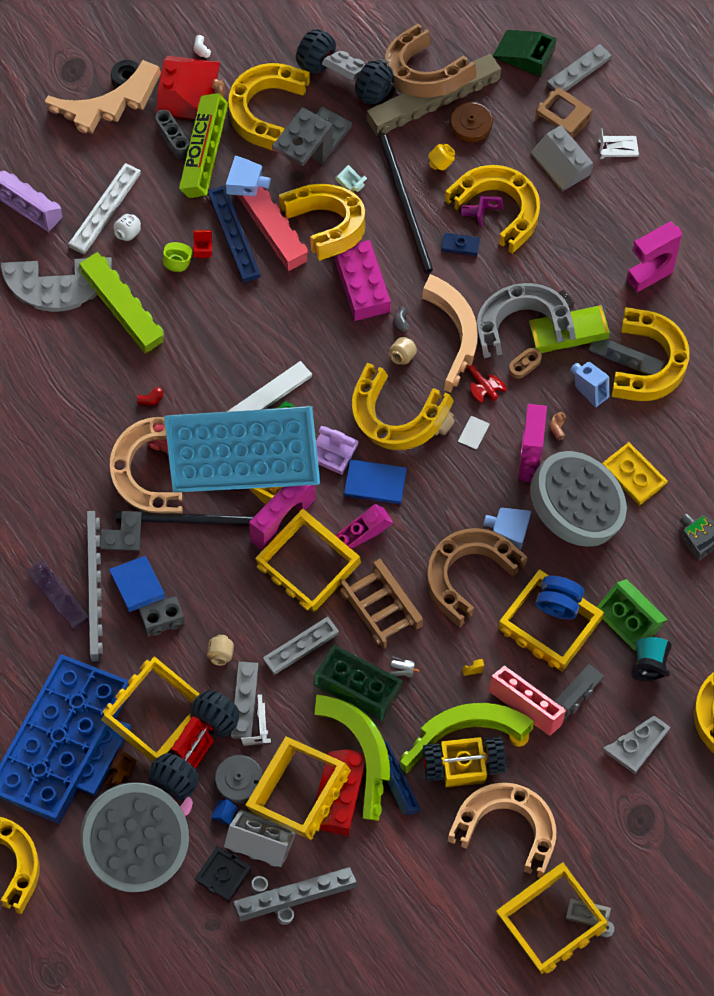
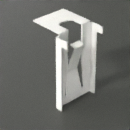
(622, 142)
(262, 724)

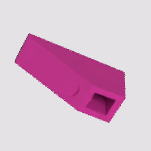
(365, 526)

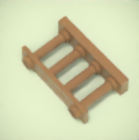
(390, 587)

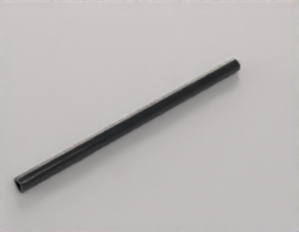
(406, 204)

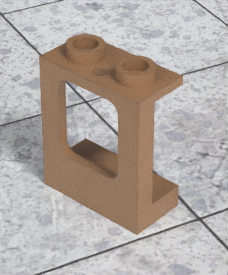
(575, 120)

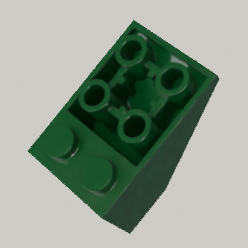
(526, 50)

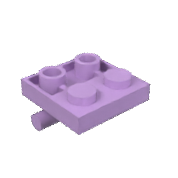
(334, 449)

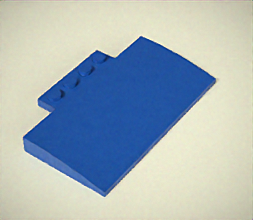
(63, 741)

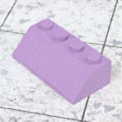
(29, 202)

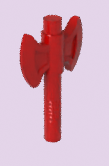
(485, 387)

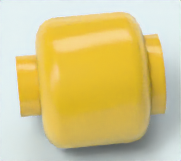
(441, 157)

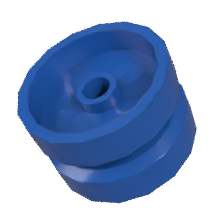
(560, 597)

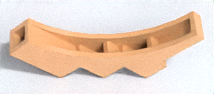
(110, 106)

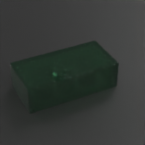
(358, 682)

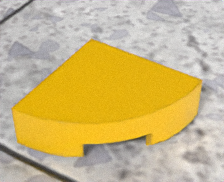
(476, 668)

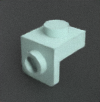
(350, 179)

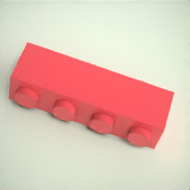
(527, 700)

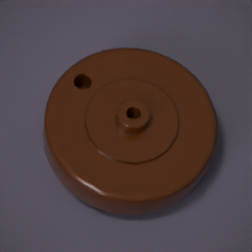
(471, 122)

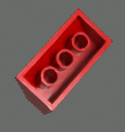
(343, 808)

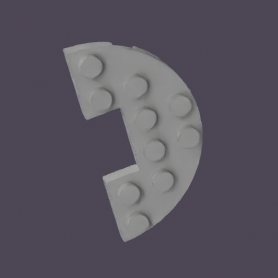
(47, 292)

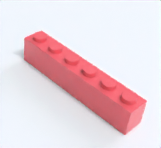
(275, 228)

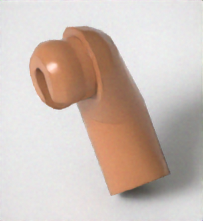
(219, 85)
(556, 424)

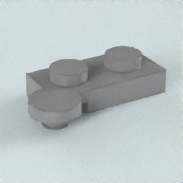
(580, 913)

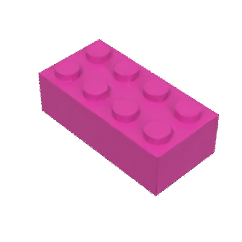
(363, 281)

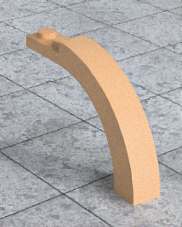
(460, 312)

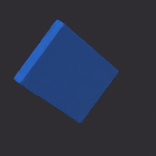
(375, 481)
(137, 583)

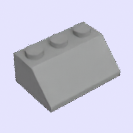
(562, 158)
(259, 838)

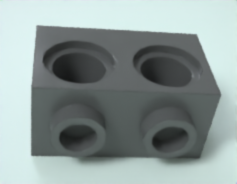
(160, 611)

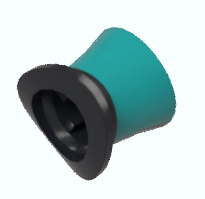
(652, 659)

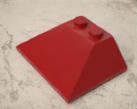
(183, 84)

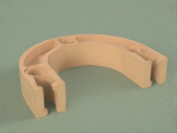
(123, 451)
(502, 797)

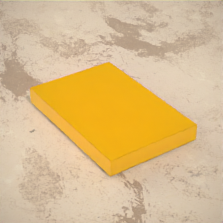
(635, 474)

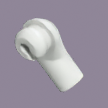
(199, 48)

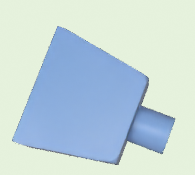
(245, 178)
(591, 382)
(510, 524)

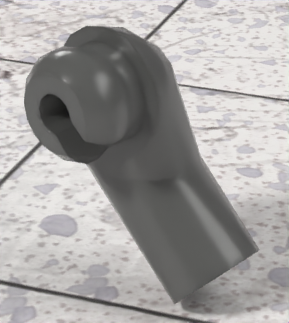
(400, 321)

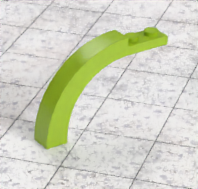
(466, 716)
(372, 744)

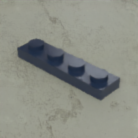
(399, 786)

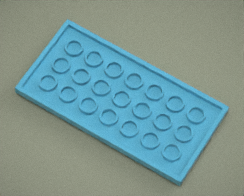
(242, 449)

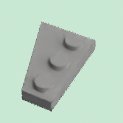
(636, 746)

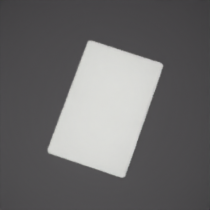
(473, 432)

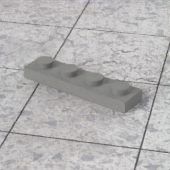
(580, 69)
(300, 645)
(245, 698)

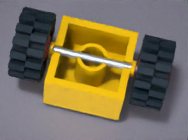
(464, 760)

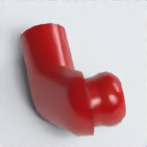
(152, 399)

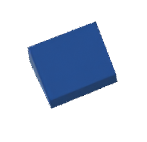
(224, 812)

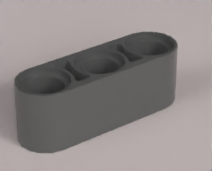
(170, 127)

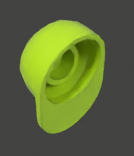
(176, 256)

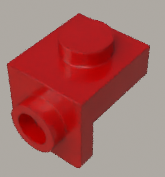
(202, 243)

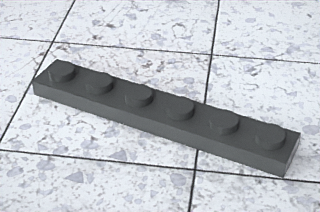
(294, 894)

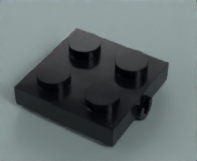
(223, 873)

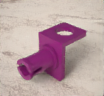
(474, 210)

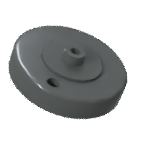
(237, 778)

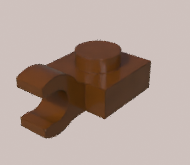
(122, 766)

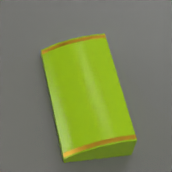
(588, 324)

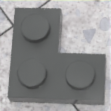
(128, 537)

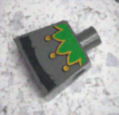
(698, 535)

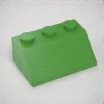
(630, 613)

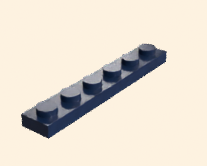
(234, 234)

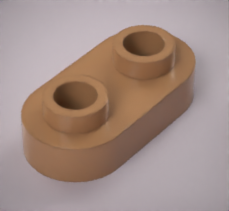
(524, 364)

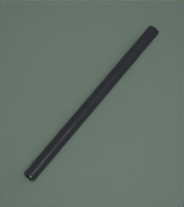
(192, 518)

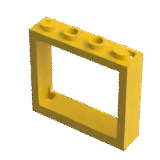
(328, 537)
(538, 649)
(171, 678)
(272, 776)
(533, 891)

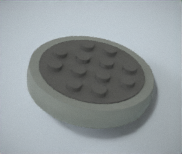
(578, 498)
(134, 837)

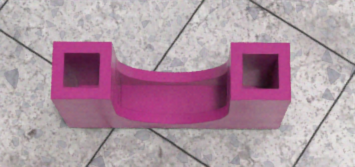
(658, 256)
(532, 441)
(266, 522)

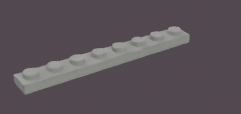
(95, 594)

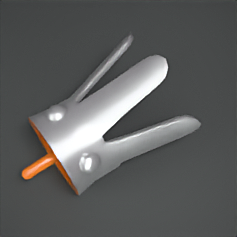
(407, 666)

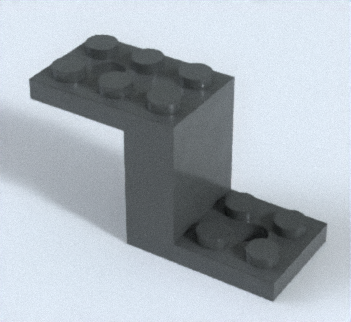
(312, 136)

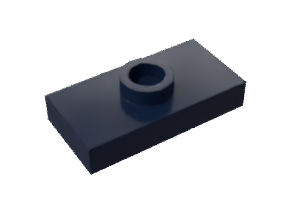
(460, 244)

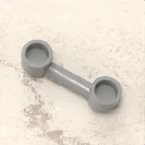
(259, 885)

